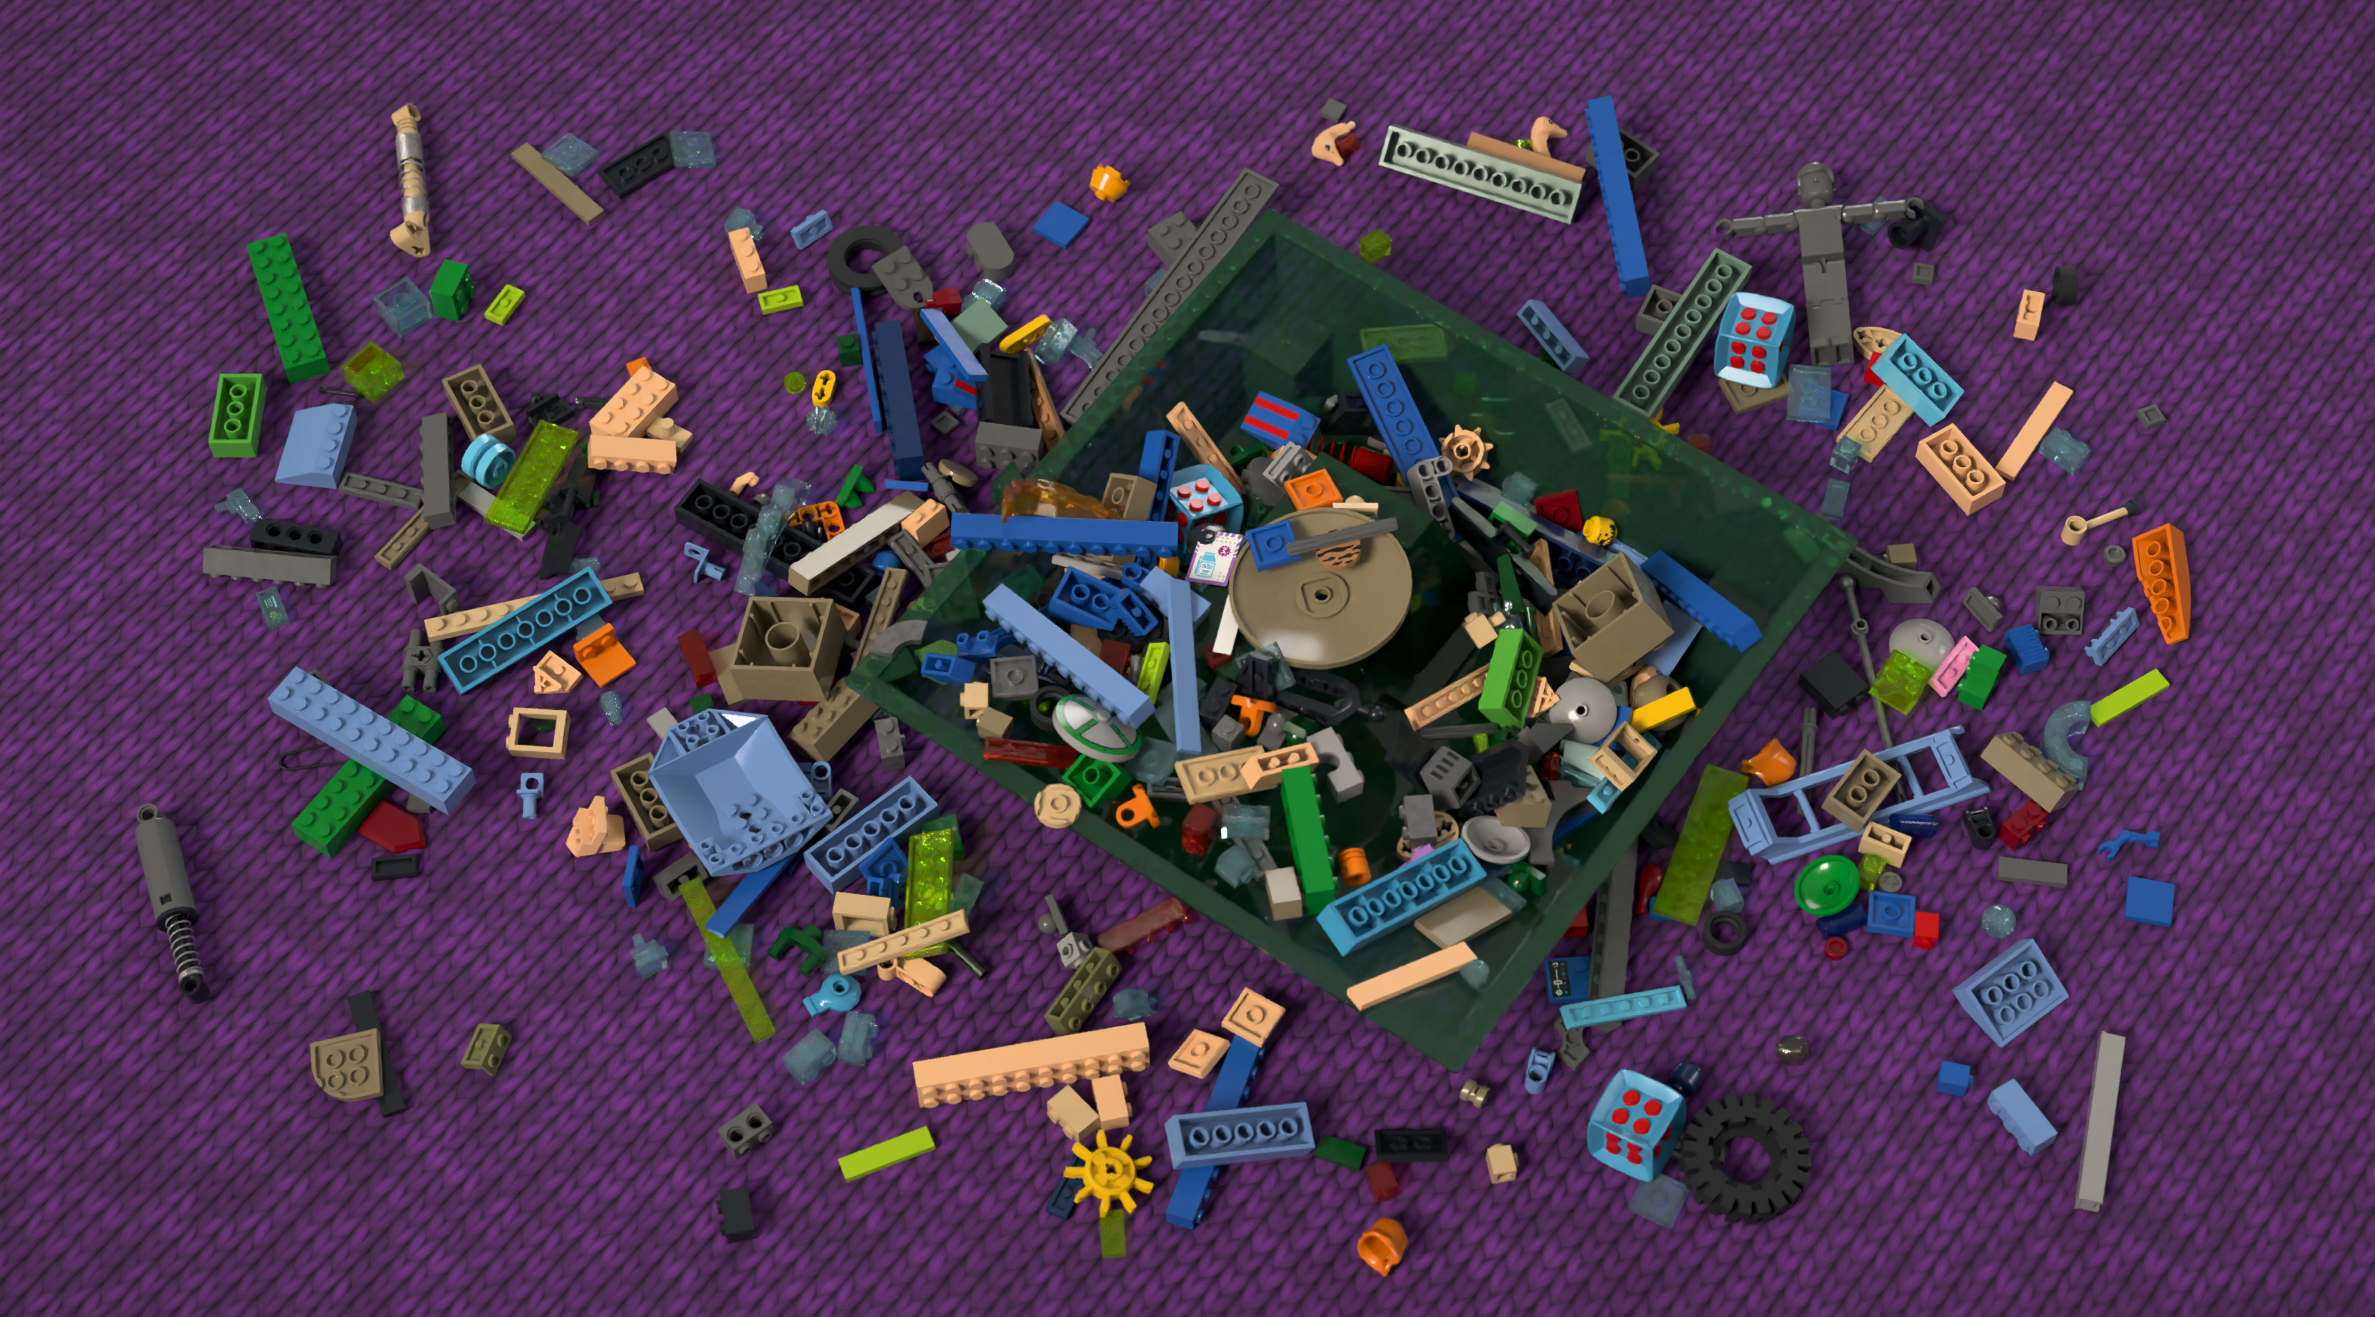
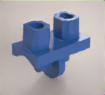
(977, 647)

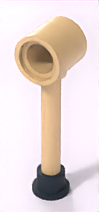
(2081, 526)

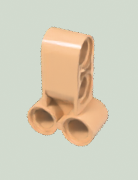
(914, 972)

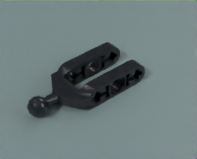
(1323, 712)

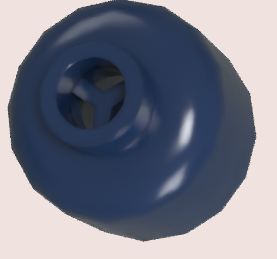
(1685, 1079)

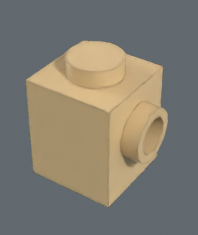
(975, 699)
(1501, 1163)

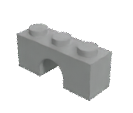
(1345, 780)

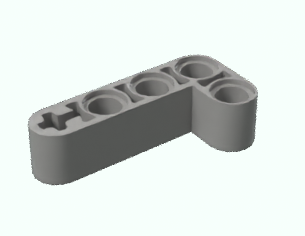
(1429, 482)

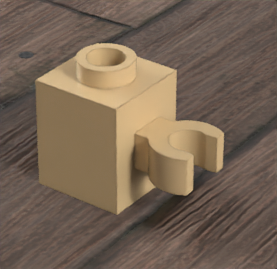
(1481, 629)

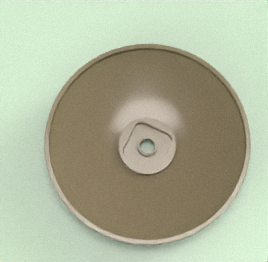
(1355, 619)

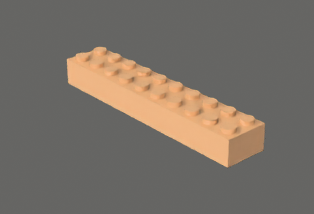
(1032, 1065)

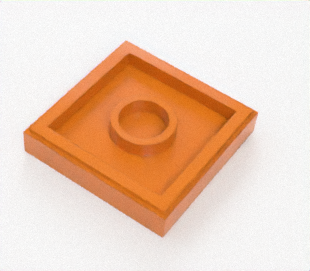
(1313, 491)

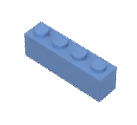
(1553, 336)

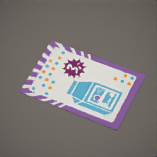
(1214, 561)

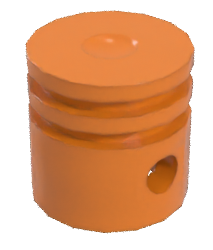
(1354, 867)

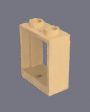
(559, 747)
(1612, 766)
(864, 914)

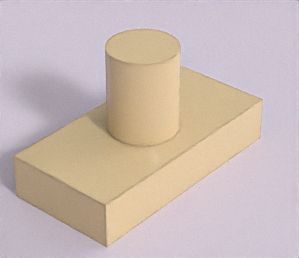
(666, 430)

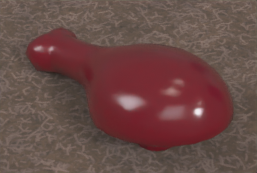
(1648, 883)

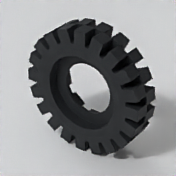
(1757, 1121)

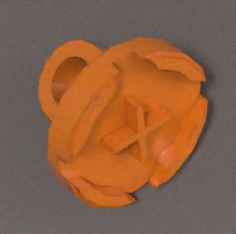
(1252, 710)
(1142, 810)

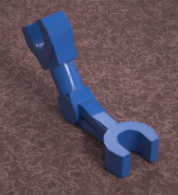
(2150, 839)

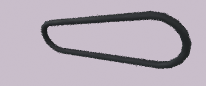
(307, 766)

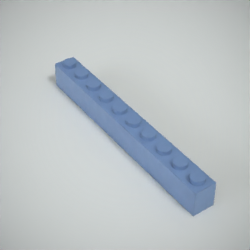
(1068, 656)

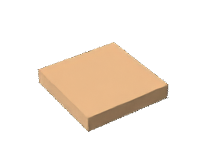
(1253, 1017)
(1199, 1053)

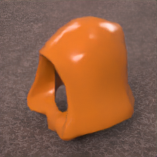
(1771, 765)
(1383, 1244)

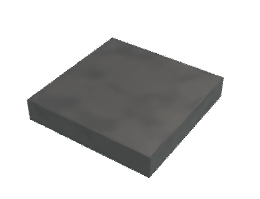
(1014, 678)

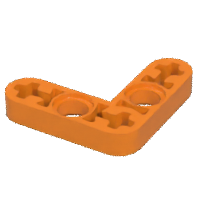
(826, 519)

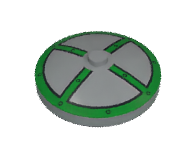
(1095, 730)

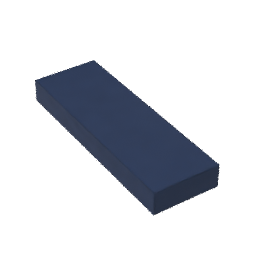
(1063, 1198)

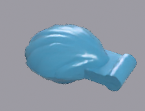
(837, 994)

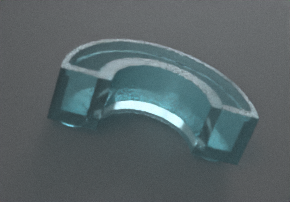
(2063, 723)

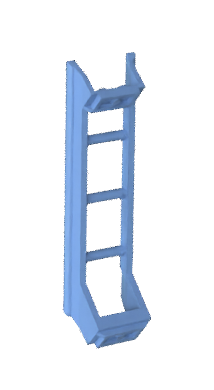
(1761, 837)

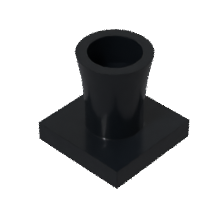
(1922, 229)

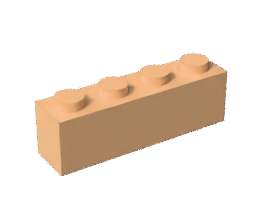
(632, 454)

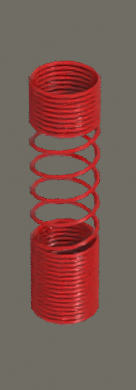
(1366, 461)

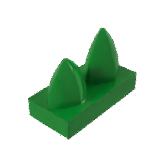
(856, 481)

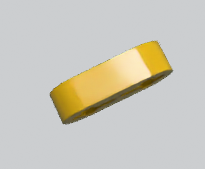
(820, 388)

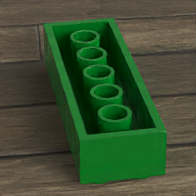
(1308, 838)

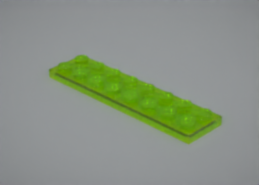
(1699, 846)

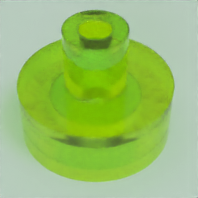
(1525, 144)
(794, 382)

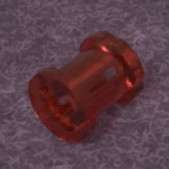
(1347, 145)
(1550, 766)

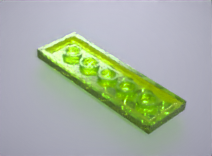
(531, 477)
(929, 884)

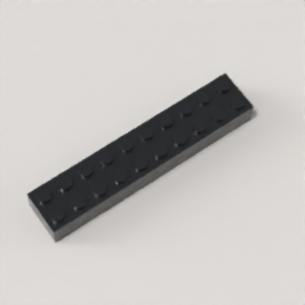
(727, 521)

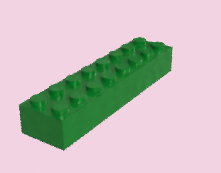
(288, 308)
(358, 790)

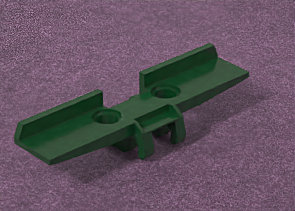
(1511, 592)

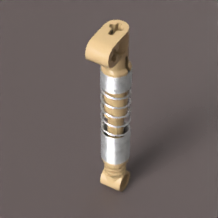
(413, 233)

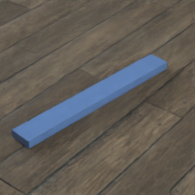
(1183, 666)

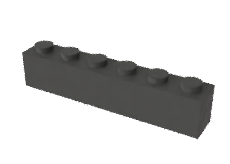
(438, 470)
(269, 564)

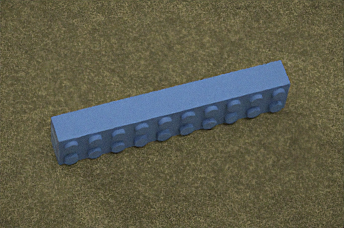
(372, 740)

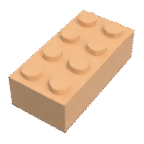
(635, 406)
(1960, 469)

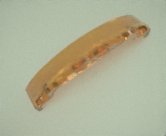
(1051, 500)

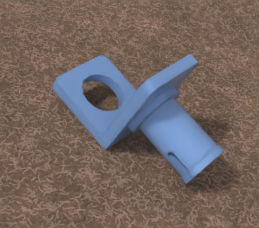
(704, 566)
(531, 795)

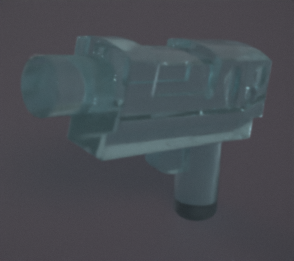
(1086, 348)
(240, 503)

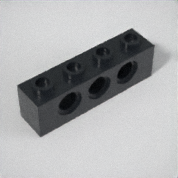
(266, 531)

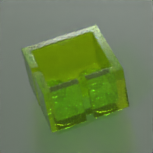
(369, 371)
(1900, 682)

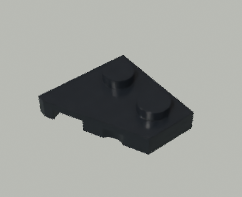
(1256, 676)

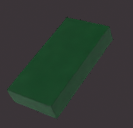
(1340, 1152)

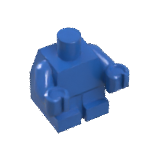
(887, 888)

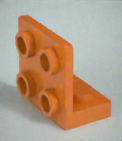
(603, 656)

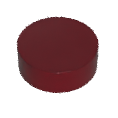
(1835, 948)

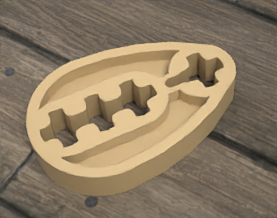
(1873, 338)
(1445, 837)

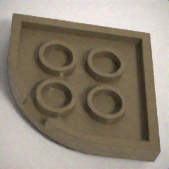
(349, 1066)

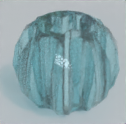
(821, 420)
(1998, 921)

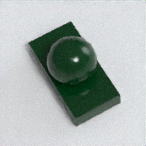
(1299, 728)
(1527, 877)

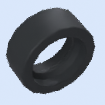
(2065, 285)
(1042, 695)
(1725, 917)

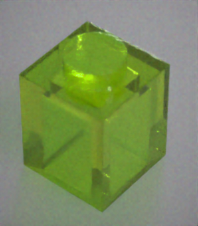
(1375, 246)
(1870, 871)

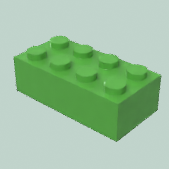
(237, 415)
(1511, 678)

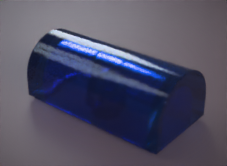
(1914, 824)
(1843, 922)

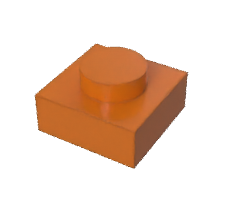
(634, 366)

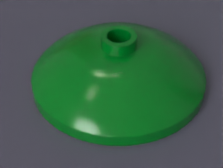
(1821, 879)

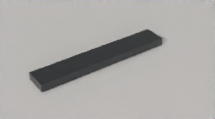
(366, 1018)

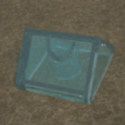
(1245, 821)

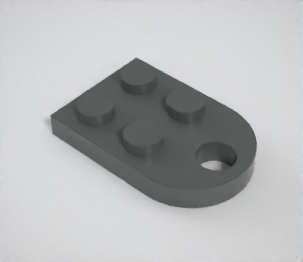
(904, 278)

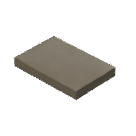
(1747, 398)
(721, 660)

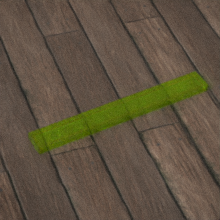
(728, 963)

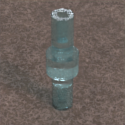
(1685, 977)

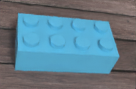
(1917, 380)

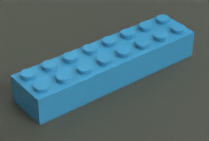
(524, 630)
(1401, 897)

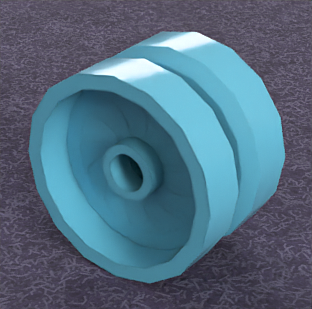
(488, 461)

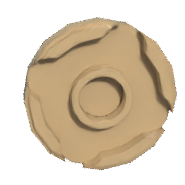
(1057, 806)

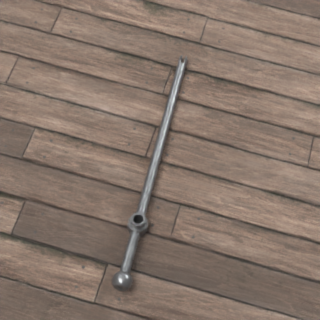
(1858, 632)

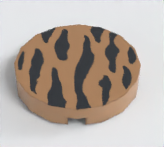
(1340, 555)

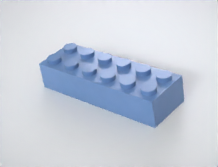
(892, 815)
(1239, 1135)

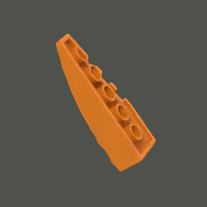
(2165, 578)

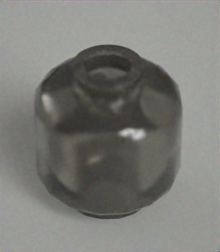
(1793, 1050)

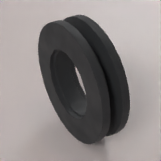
(855, 240)

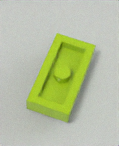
(780, 300)
(504, 304)

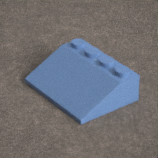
(318, 446)
(2011, 992)

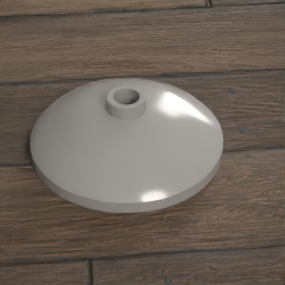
(1929, 653)
(1599, 710)
(1495, 842)

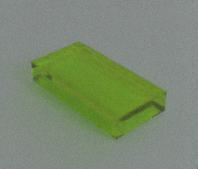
(1113, 1234)

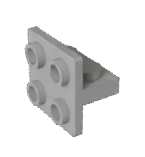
(1288, 465)

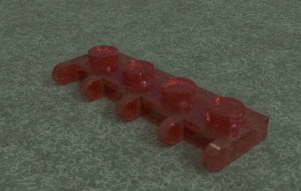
(1143, 927)

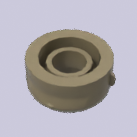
(1654, 689)

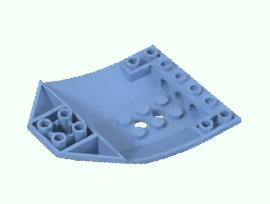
(732, 766)

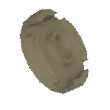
(958, 472)

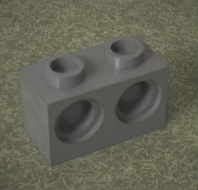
(742, 1127)

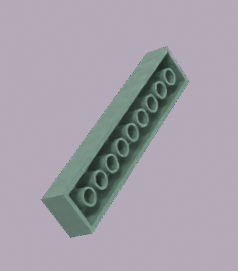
(1482, 173)
(1682, 335)

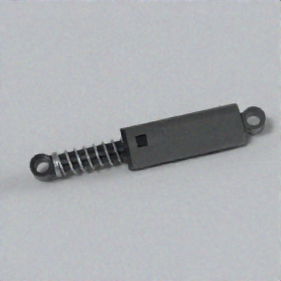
(171, 895)

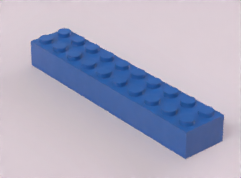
(1617, 197)

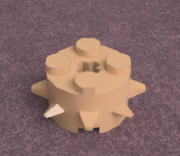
(1465, 441)

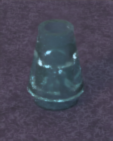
(612, 707)

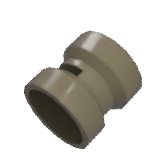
(1475, 1093)

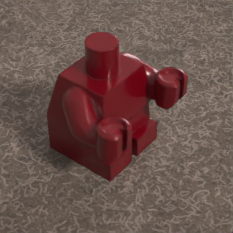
(946, 300)

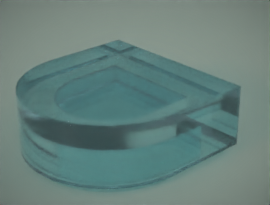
(1475, 972)

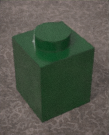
(849, 350)

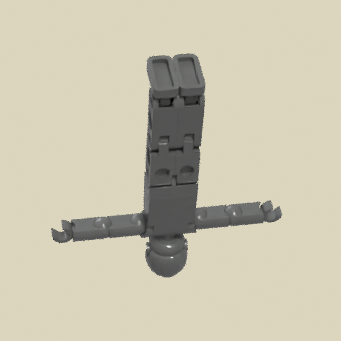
(1822, 255)

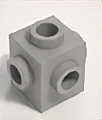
(1074, 949)

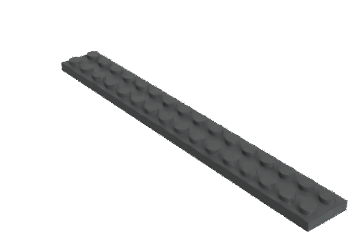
(1212, 241)

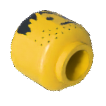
(1600, 530)

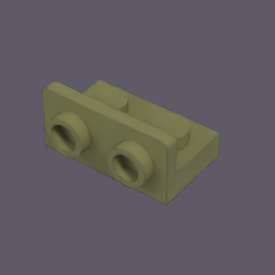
(486, 1048)

